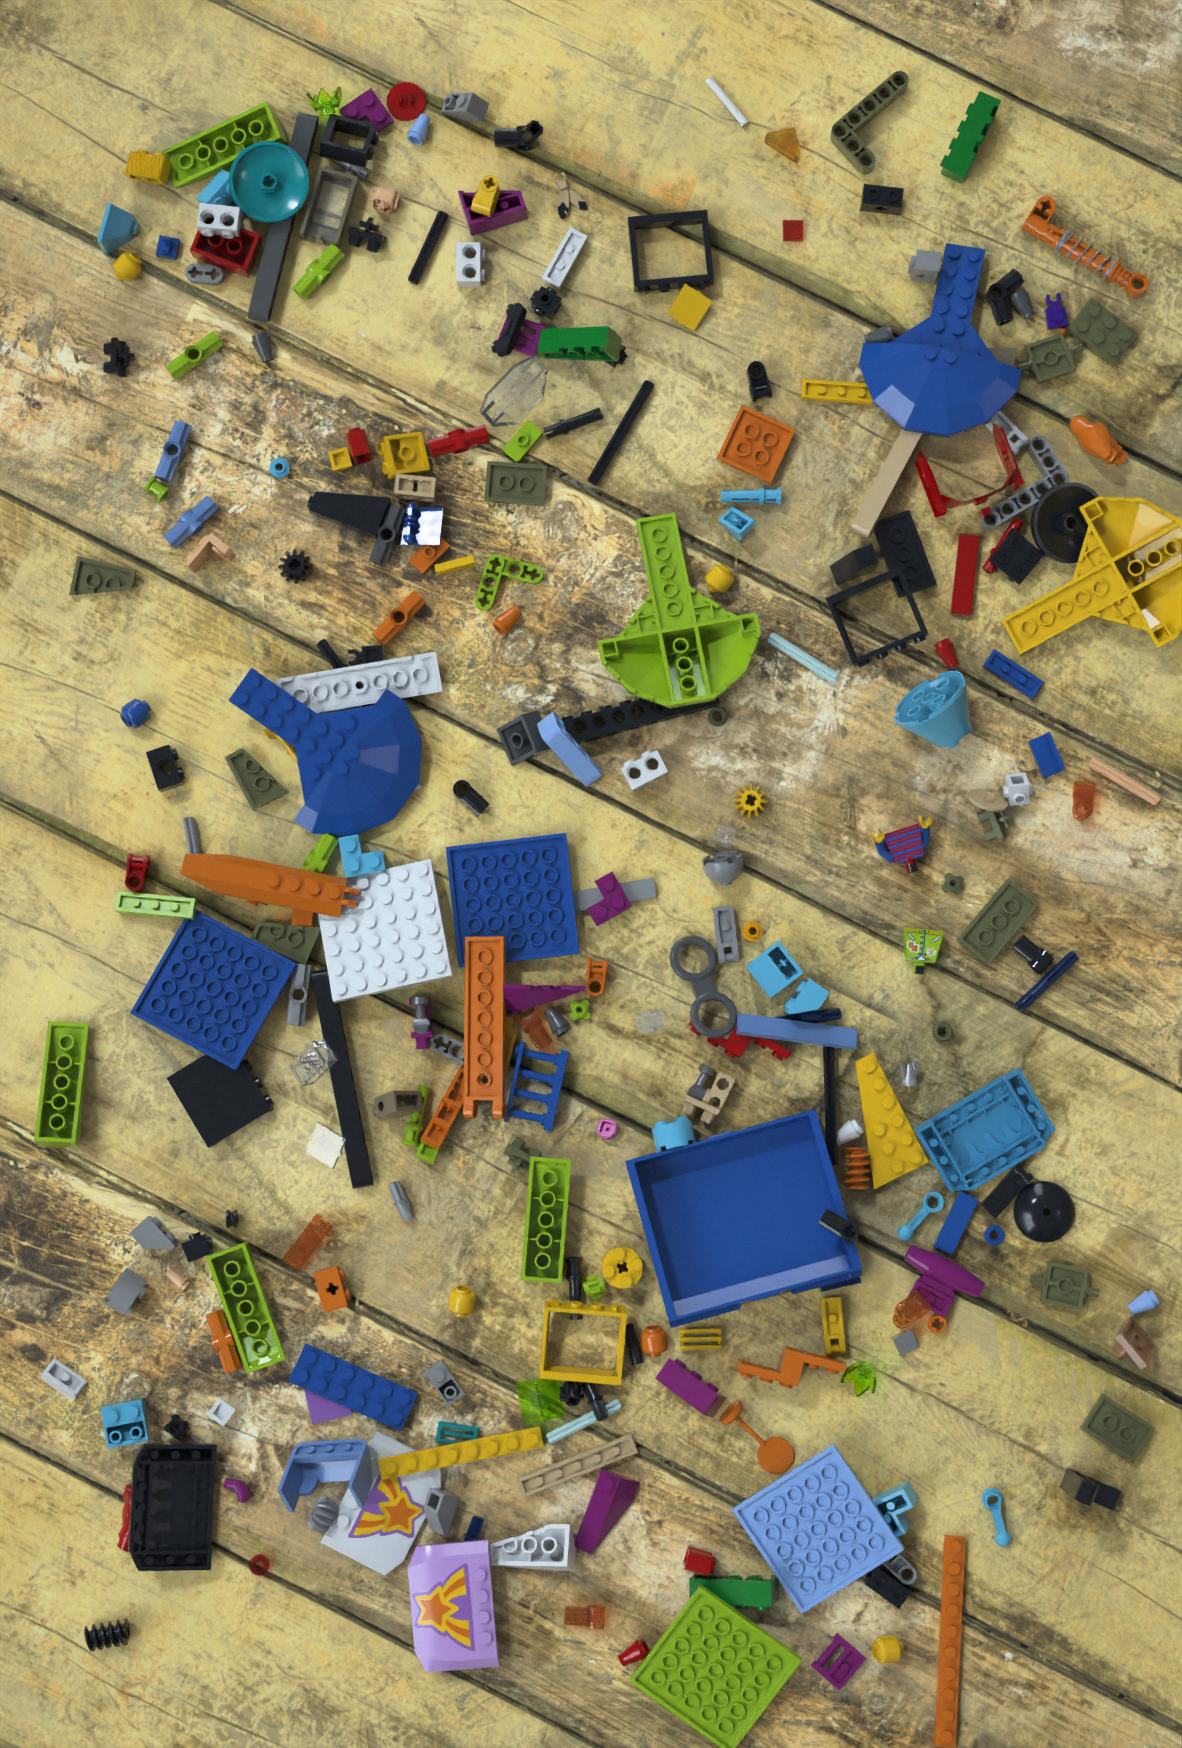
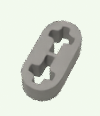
(204, 279)

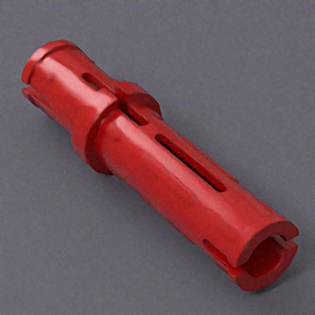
(1015, 524)

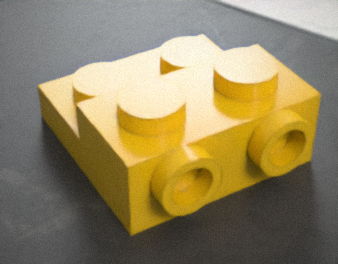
(403, 454)

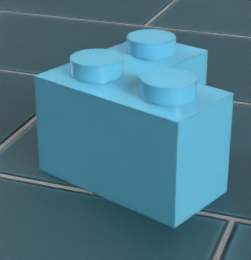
(357, 863)
(893, 1504)

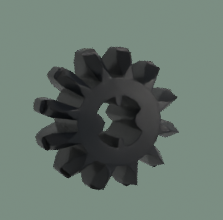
(301, 569)

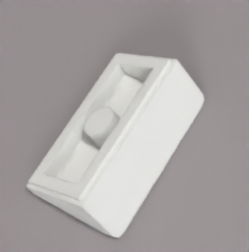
(63, 1379)

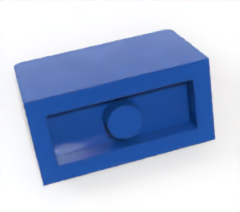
(1046, 755)

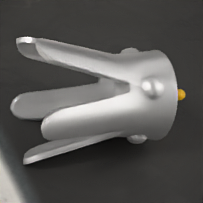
(909, 1078)

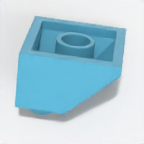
(116, 229)

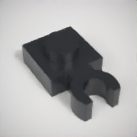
(368, 655)

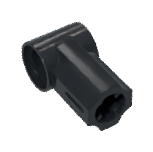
(471, 799)
(1036, 957)
(837, 1226)

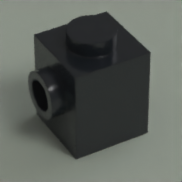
(198, 1246)

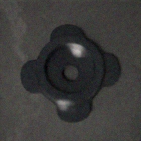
(176, 1420)

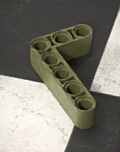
(864, 117)

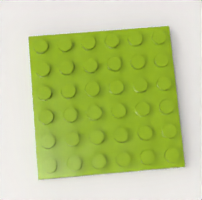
(715, 1669)

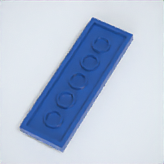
(353, 1387)

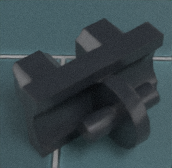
(357, 234)
(120, 357)

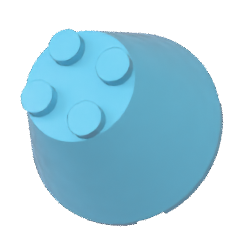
(937, 710)

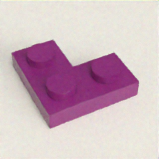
(369, 107)
(614, 900)

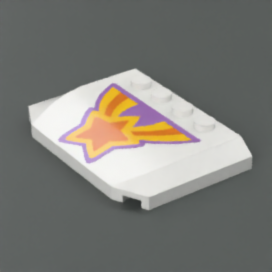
(391, 1517)

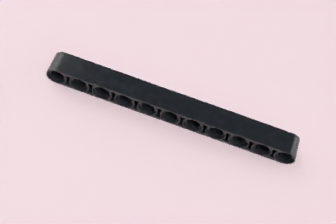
(343, 1082)

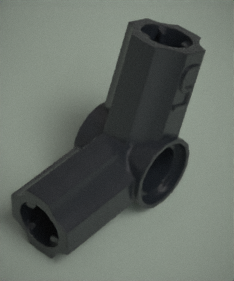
(520, 138)
(1000, 306)

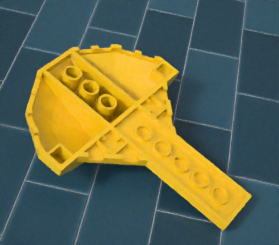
(1123, 575)

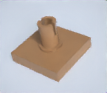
(1134, 1343)

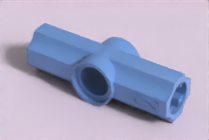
(177, 439)
(191, 522)

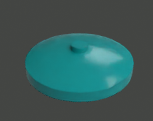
(269, 182)

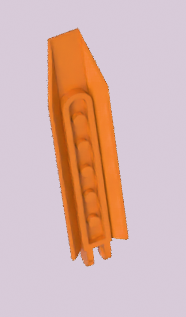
(270, 883)

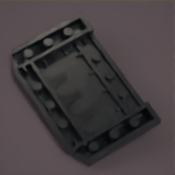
(172, 1506)

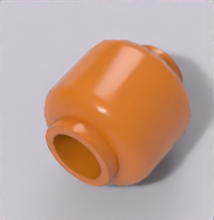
(654, 1340)

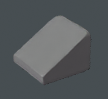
(905, 1342)

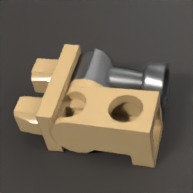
(708, 1099)

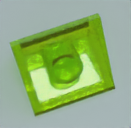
(539, 1400)

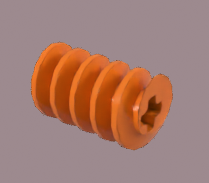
(857, 1168)

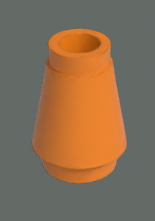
(507, 620)

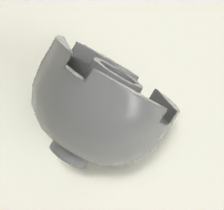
(724, 867)

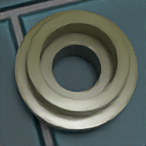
(722, 712)
(948, 1034)

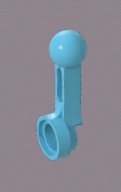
(906, 1232)
(1002, 1537)

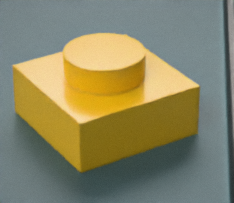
(340, 459)

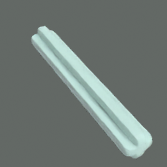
(802, 657)
(581, 1422)

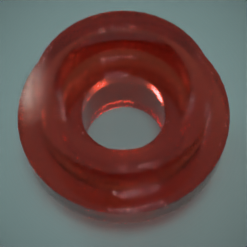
(259, 1571)

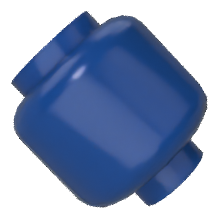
(135, 713)

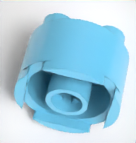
(673, 1134)

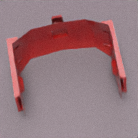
(940, 503)

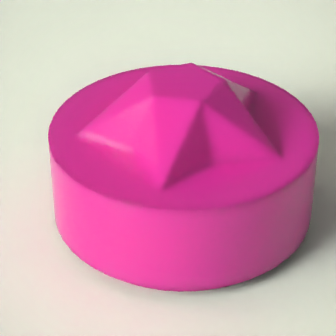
(607, 1129)

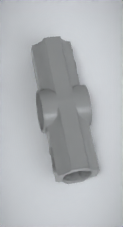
(298, 1009)

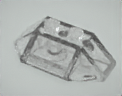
(515, 393)

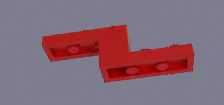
(736, 1044)

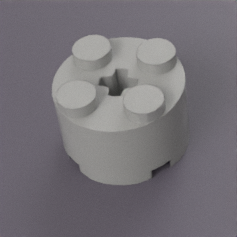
(125, 1291)

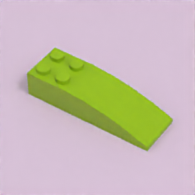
(220, 145)
(62, 1085)
(546, 1219)
(246, 1307)

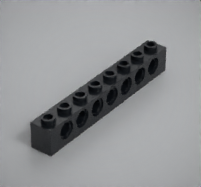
(630, 722)

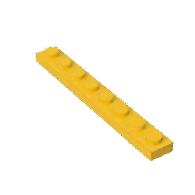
(460, 1452)

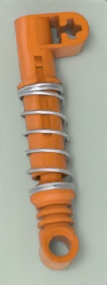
(1080, 252)

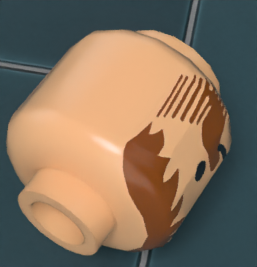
(385, 199)

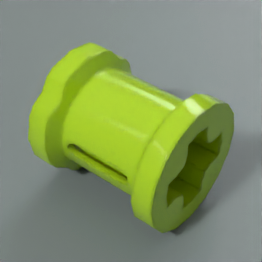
(157, 489)

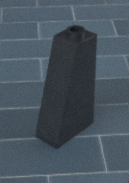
(351, 511)

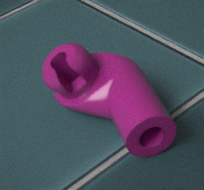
(239, 1487)

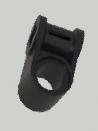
(758, 385)

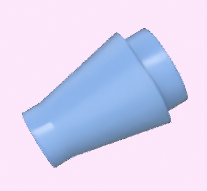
(418, 131)
(1144, 1302)

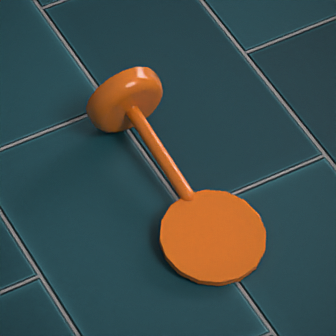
(773, 1454)

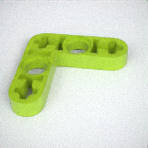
(503, 570)

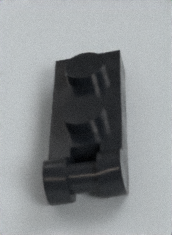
(1006, 1190)

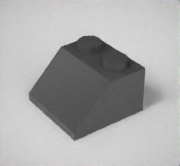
(522, 738)

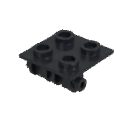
(1016, 557)

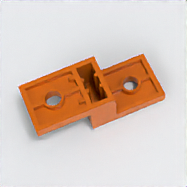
(790, 1367)

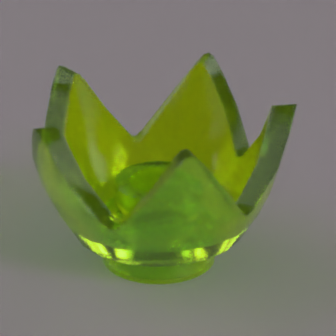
(324, 103)
(863, 1377)

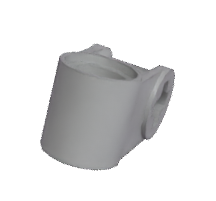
(897, 1565)

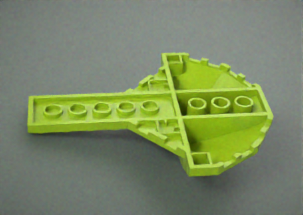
(678, 642)

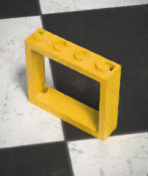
(576, 1373)

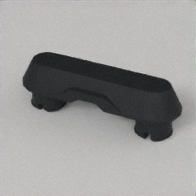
(508, 338)

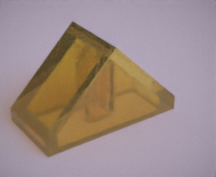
(785, 142)

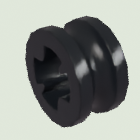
(232, 1218)

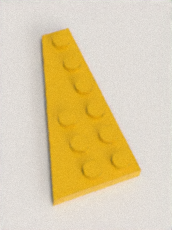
(887, 1131)

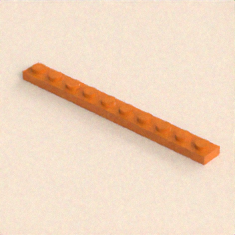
(949, 1641)

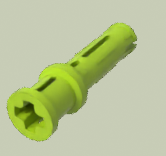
(414, 1125)

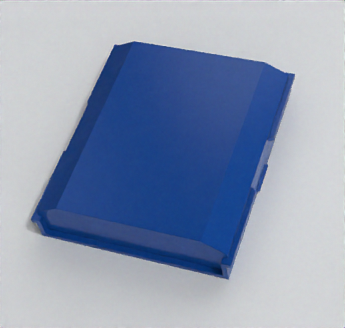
(742, 1218)

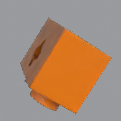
(323, 1281)

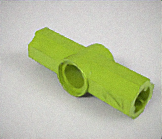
(318, 272)
(205, 348)
(319, 857)

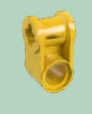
(486, 196)

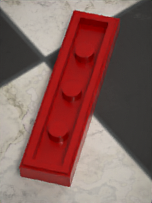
(964, 574)

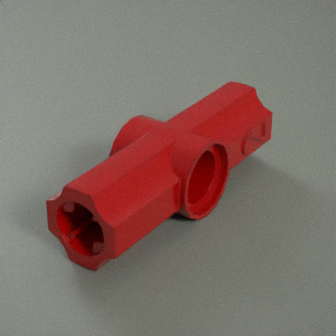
(458, 441)

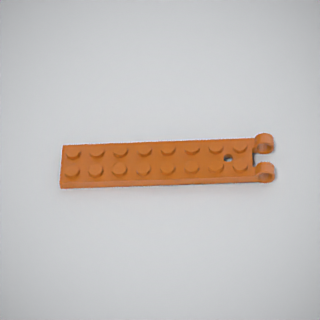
(484, 1024)

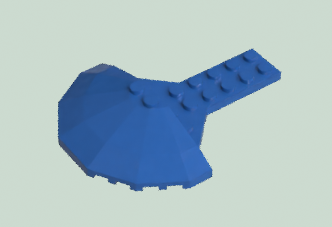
(941, 371)
(351, 762)

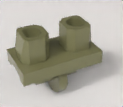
(997, 831)
(518, 1158)

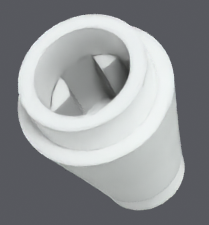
(848, 1132)

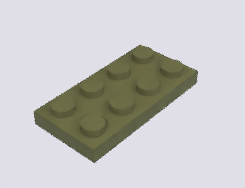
(997, 921)

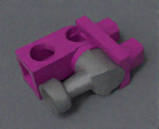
(423, 1021)

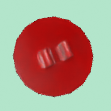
(406, 101)

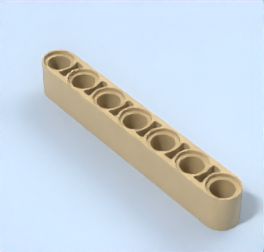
(886, 483)

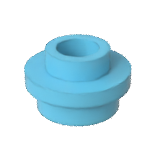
(282, 473)

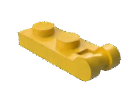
(832, 1325)

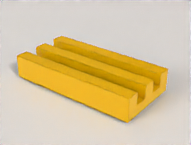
(454, 565)
(700, 1347)

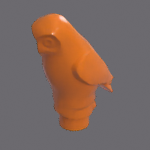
(1097, 440)

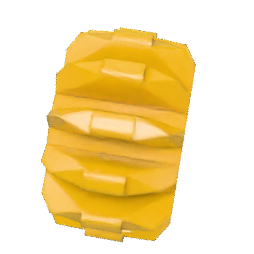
(743, 798)

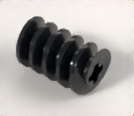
(107, 1636)

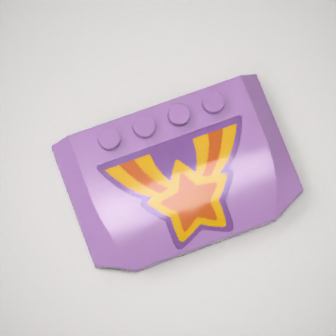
(453, 1606)

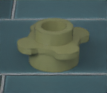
(949, 878)

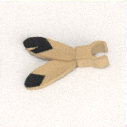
(566, 196)

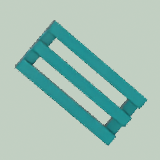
(452, 1433)

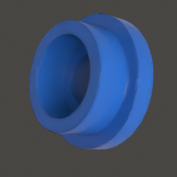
(1000, 1238)

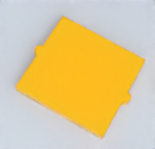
(689, 307)

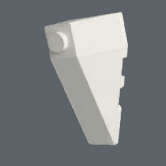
(539, 1549)

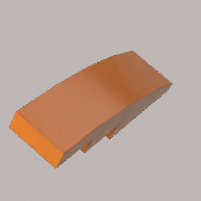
(446, 1112)

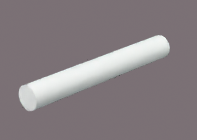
(726, 101)

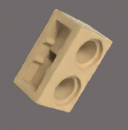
(415, 488)

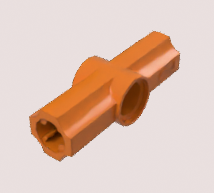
(408, 608)
(223, 1341)

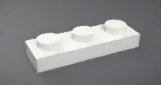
(564, 258)

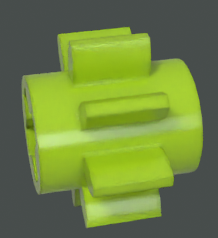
(594, 1287)

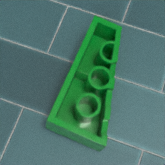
(970, 137)
(580, 343)
(740, 1592)

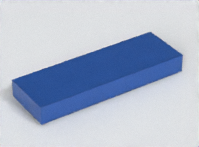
(1013, 674)
(955, 1222)

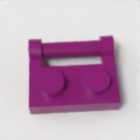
(526, 342)
(843, 1666)

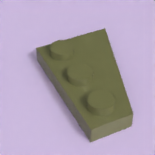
(98, 577)
(254, 780)
(288, 940)

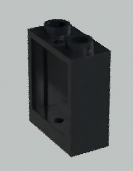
(347, 153)

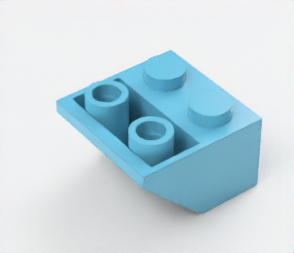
(218, 192)
(774, 969)
(808, 998)
(125, 1422)

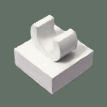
(221, 1411)

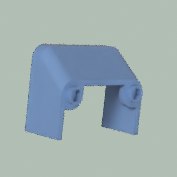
(327, 1462)

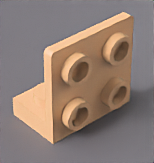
(207, 545)

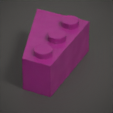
(508, 210)
(691, 1387)

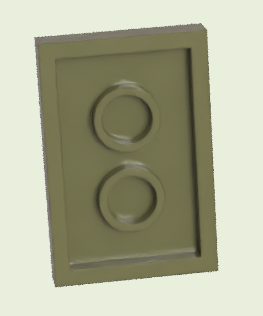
(1102, 331)
(515, 483)
(1117, 1427)

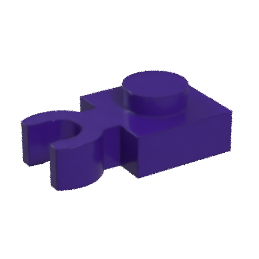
(1055, 315)

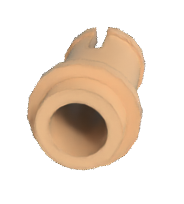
(177, 1279)

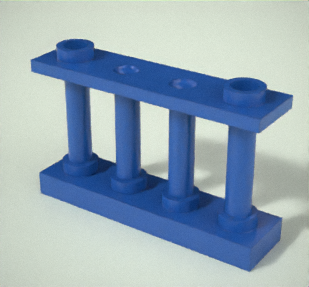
(554, 1080)

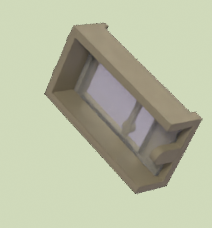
(329, 206)

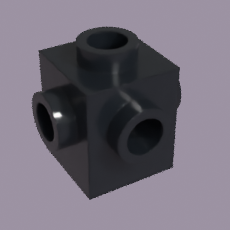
(545, 302)

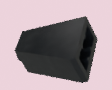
(855, 564)

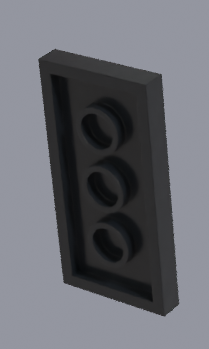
(903, 548)

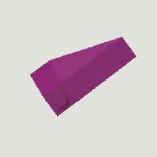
(526, 997)
(606, 1505)

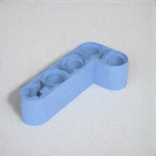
(568, 750)

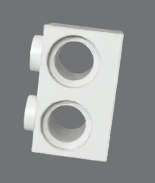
(221, 215)
(465, 264)
(646, 775)

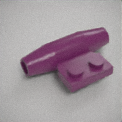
(941, 1279)

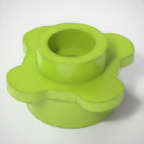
(575, 1013)

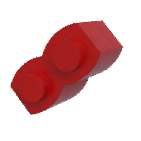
(359, 446)
(699, 1561)

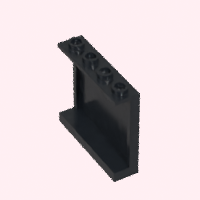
(219, 1097)

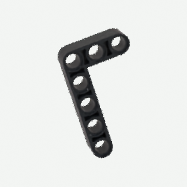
(1089, 1490)

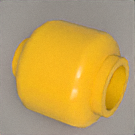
(127, 267)
(719, 579)
(462, 1301)
(887, 1649)

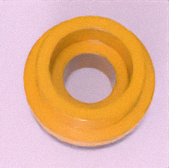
(745, 931)

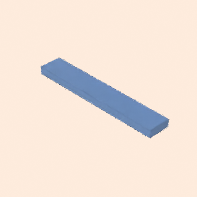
(796, 1031)

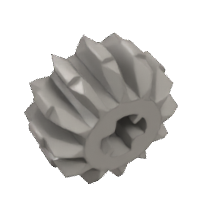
(322, 1514)

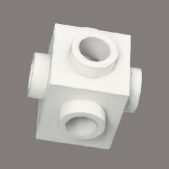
(1017, 789)

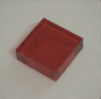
(792, 230)

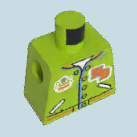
(921, 947)

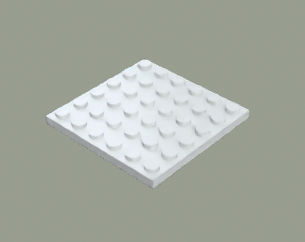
(390, 938)

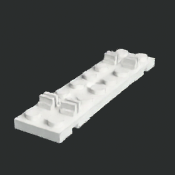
(337, 687)

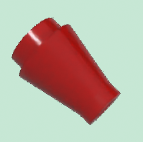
(946, 652)
(635, 1652)

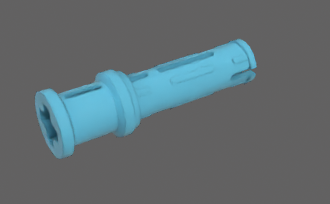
(762, 496)

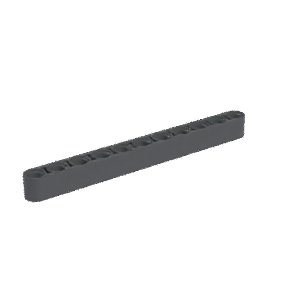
(280, 233)

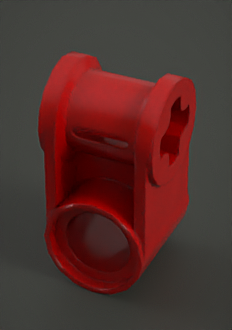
(137, 870)

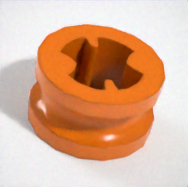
(932, 1328)

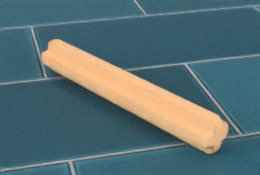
(1123, 780)

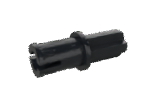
(633, 1345)
(595, 1401)

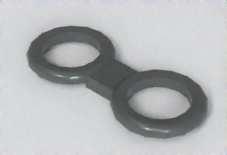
(703, 987)

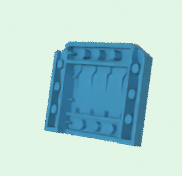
(986, 1132)

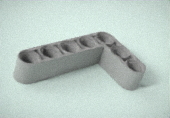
(1031, 491)

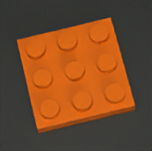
(756, 444)

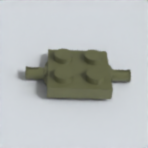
(1050, 358)
(1064, 1285)

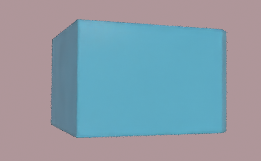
(737, 523)

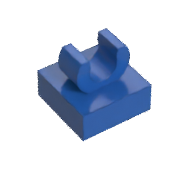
(167, 247)

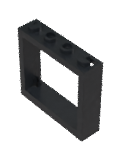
(670, 220)
(865, 587)

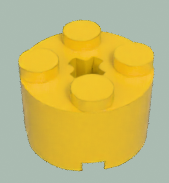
(625, 1278)

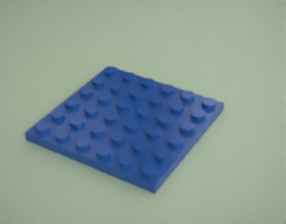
(517, 893)
(214, 989)

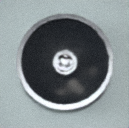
(1058, 523)

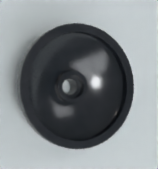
(1029, 1211)

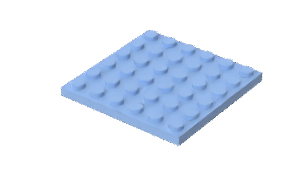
(818, 1528)

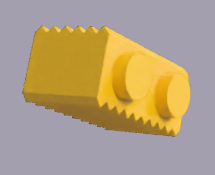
(148, 167)

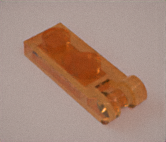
(307, 1243)

